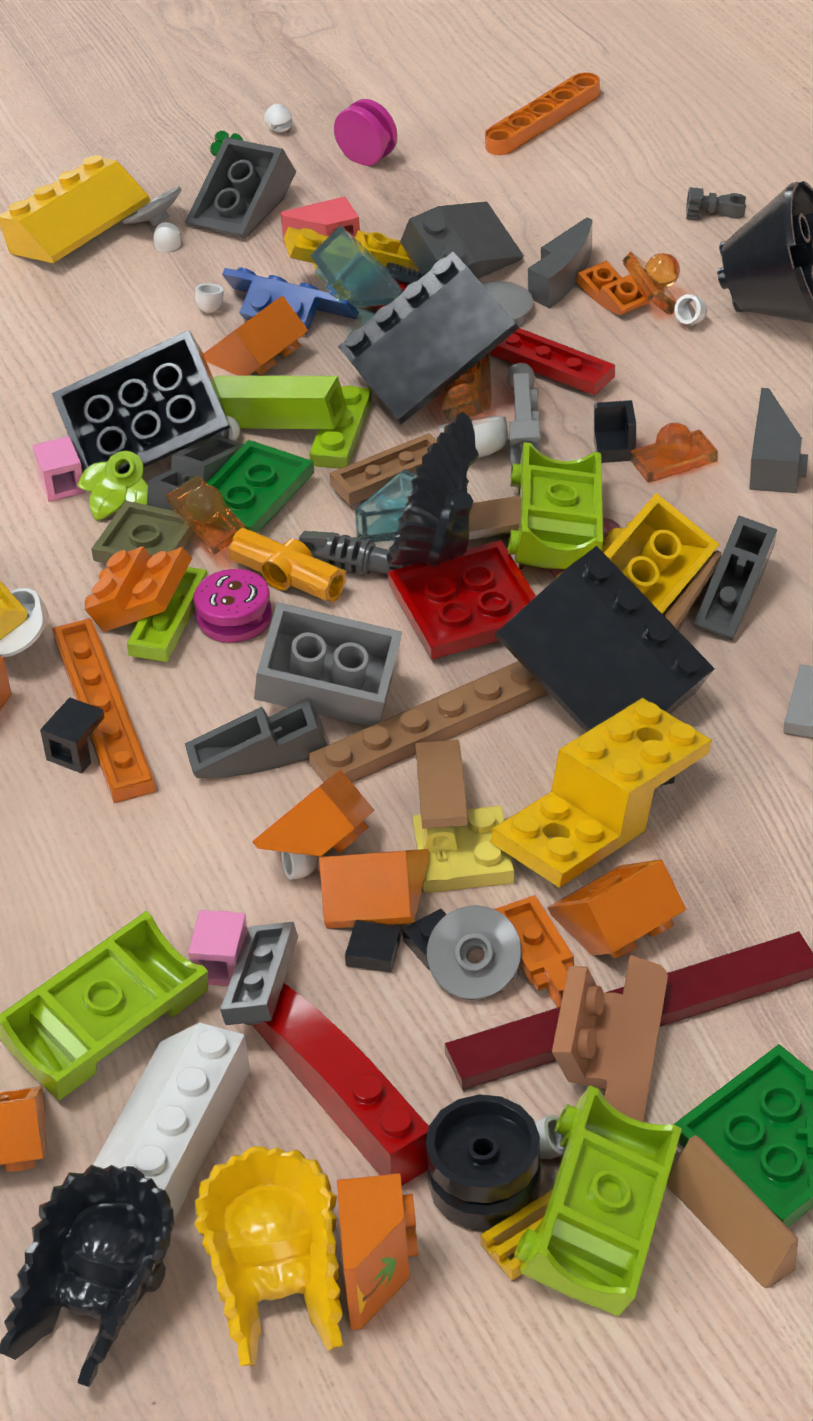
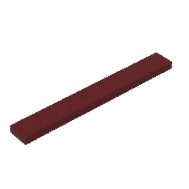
(688, 993)

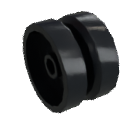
(483, 1160)

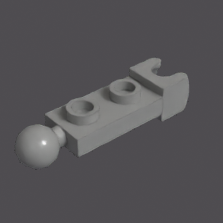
(526, 426)

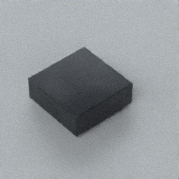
(373, 945)

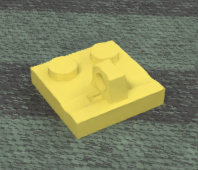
(463, 854)

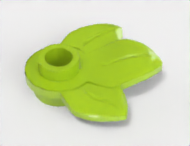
(112, 489)

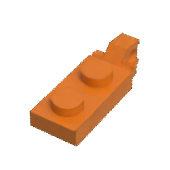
(544, 951)

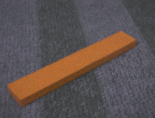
(94, 684)

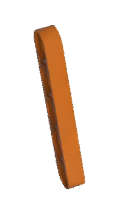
(542, 113)

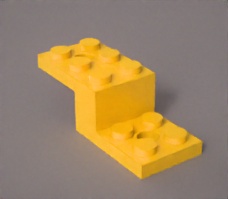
(600, 792)

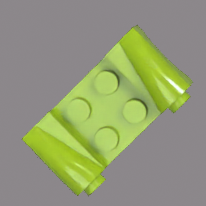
(557, 509)
(99, 1005)
(600, 1205)

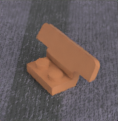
(612, 1036)

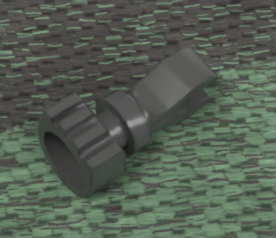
(730, 204)

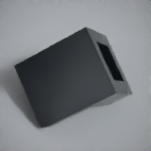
(614, 430)
(67, 733)

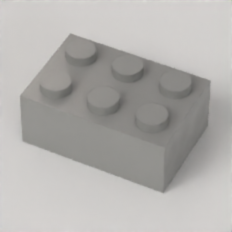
(329, 660)

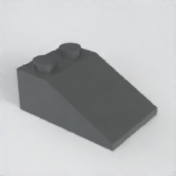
(241, 188)
(465, 229)

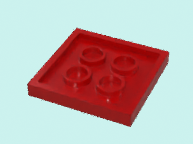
(462, 598)

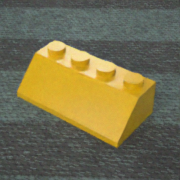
(71, 210)
(661, 551)

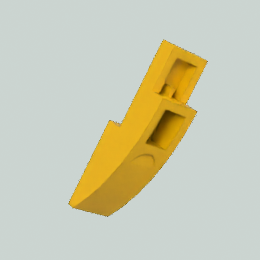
(304, 242)

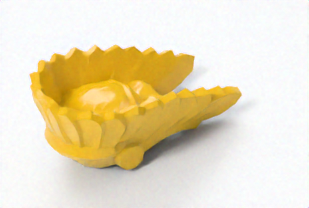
(271, 1237)

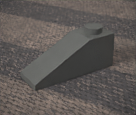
(776, 449)
(736, 577)

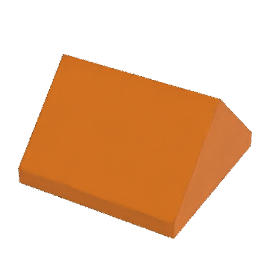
(372, 887)

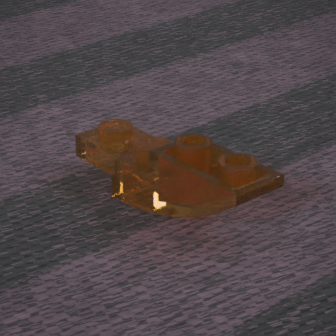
(469, 392)

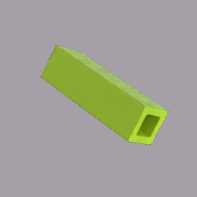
(282, 401)

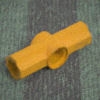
(287, 565)

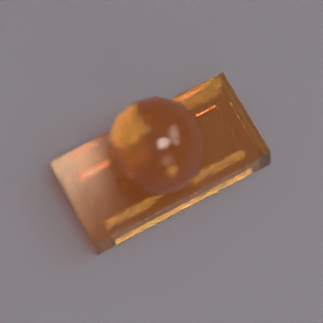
(654, 277)
(673, 452)
(205, 513)

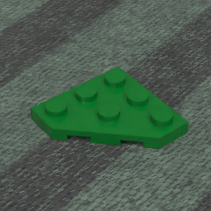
(763, 1131)

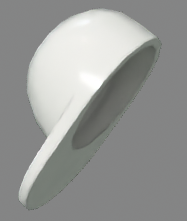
(490, 433)
(31, 628)

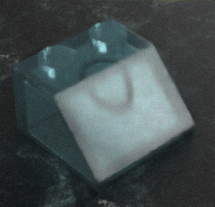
(354, 272)

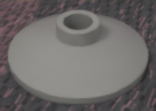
(155, 210)
(469, 930)

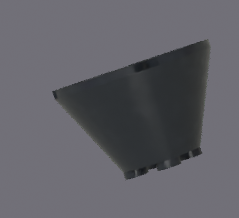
(772, 258)

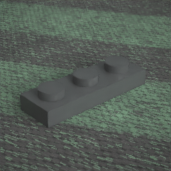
(259, 974)

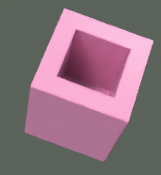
(58, 468)
(218, 943)

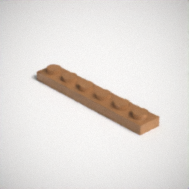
(428, 722)

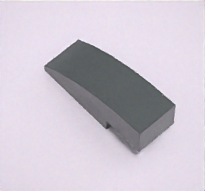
(560, 263)
(199, 459)
(257, 742)

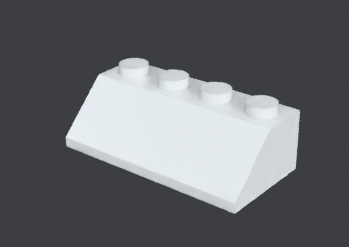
(179, 1108)

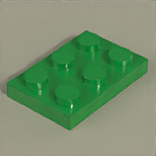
(260, 482)

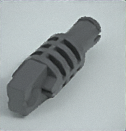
(348, 552)

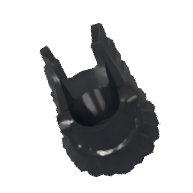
(439, 507)
(92, 1254)

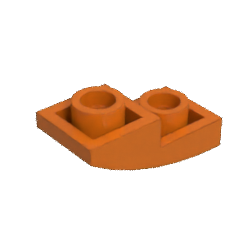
(610, 289)

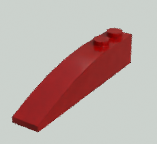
(348, 1087)

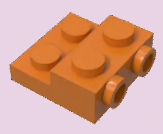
(135, 586)

